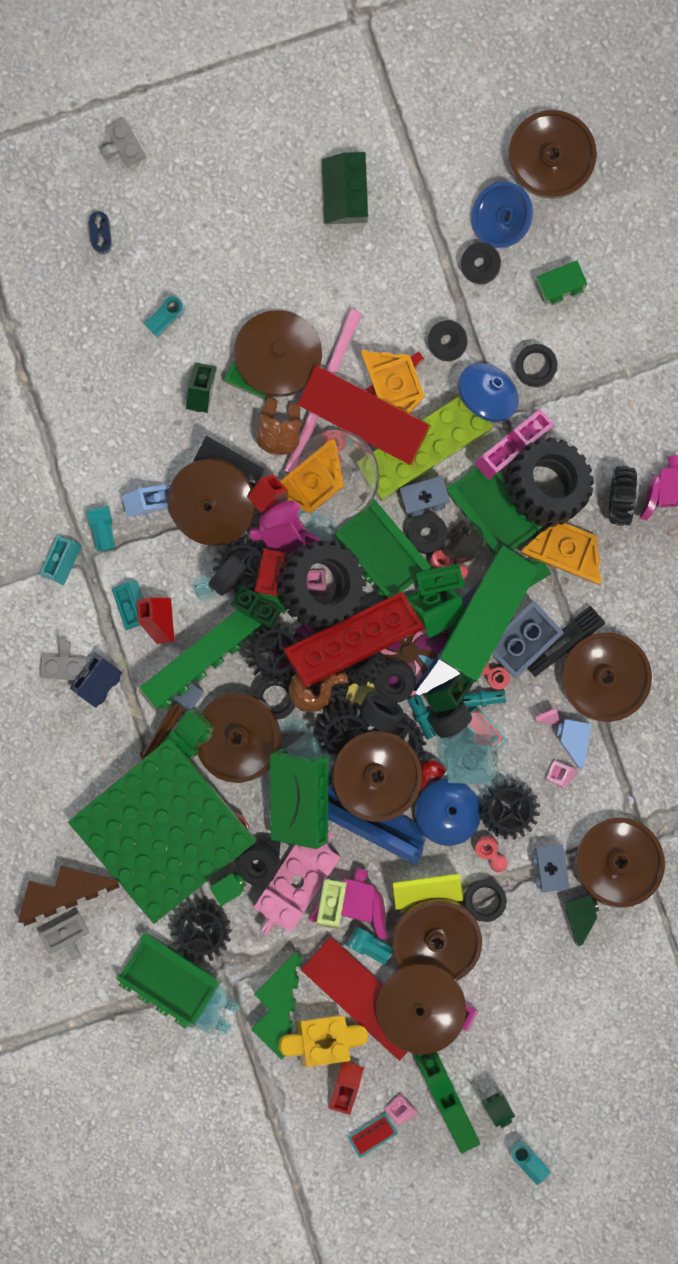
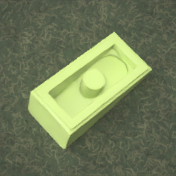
(331, 904)

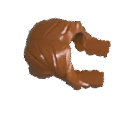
(277, 436)
(316, 695)

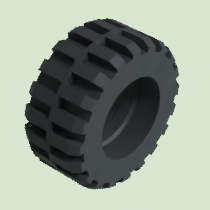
(569, 467)
(346, 574)

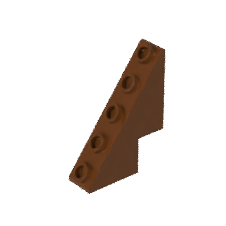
(70, 887)

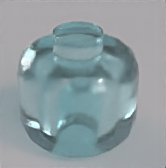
(203, 590)

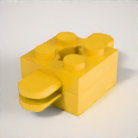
(322, 1040)

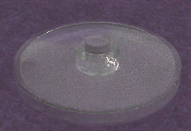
(358, 472)

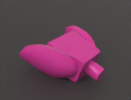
(662, 489)
(282, 528)
(361, 903)

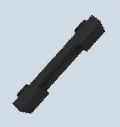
(587, 621)

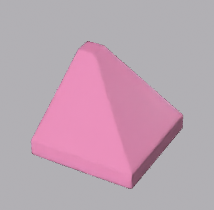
(317, 582)
(548, 717)
(560, 774)
(400, 1110)

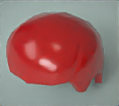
(431, 771)

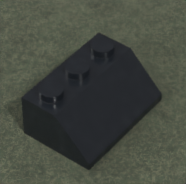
(214, 449)

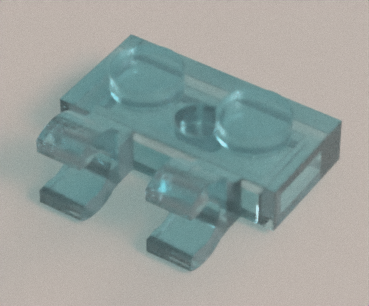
(209, 1017)

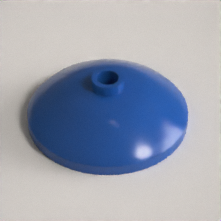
(491, 214)
(488, 392)
(433, 813)

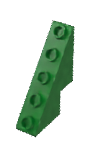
(277, 997)
(448, 1101)

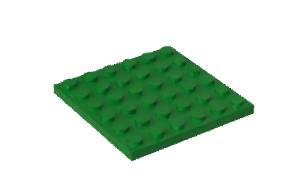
(162, 830)

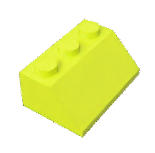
(413, 891)

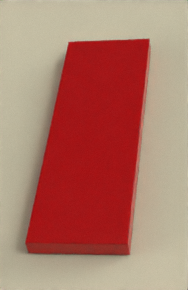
(364, 414)
(353, 639)
(350, 988)

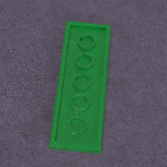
(488, 613)

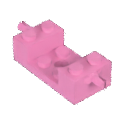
(284, 903)

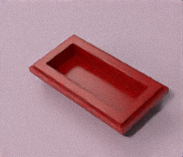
(269, 571)

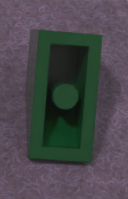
(201, 387)
(449, 693)
(581, 916)
(499, 1109)

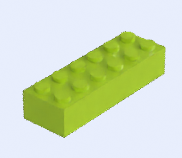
(450, 432)

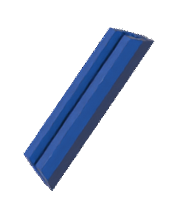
(396, 835)

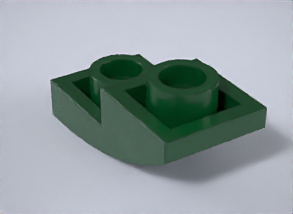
(256, 607)

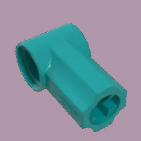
(163, 318)
(100, 523)
(365, 943)
(530, 1163)

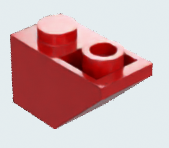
(268, 493)
(156, 618)

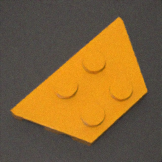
(394, 379)
(315, 478)
(568, 551)

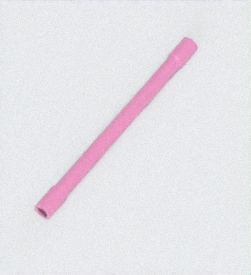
(348, 329)

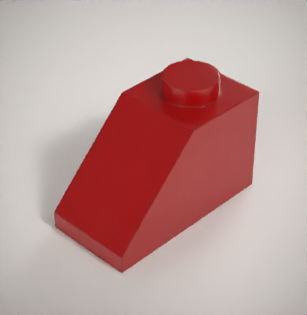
(346, 1088)

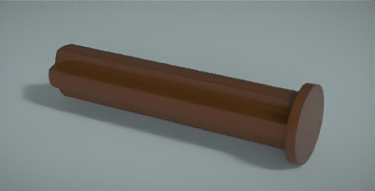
(164, 728)

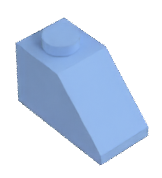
(146, 500)
(575, 739)

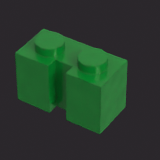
(561, 282)
(191, 733)
(228, 888)

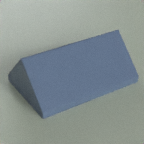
(526, 639)

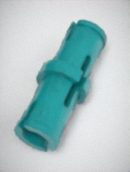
(485, 698)
(422, 715)

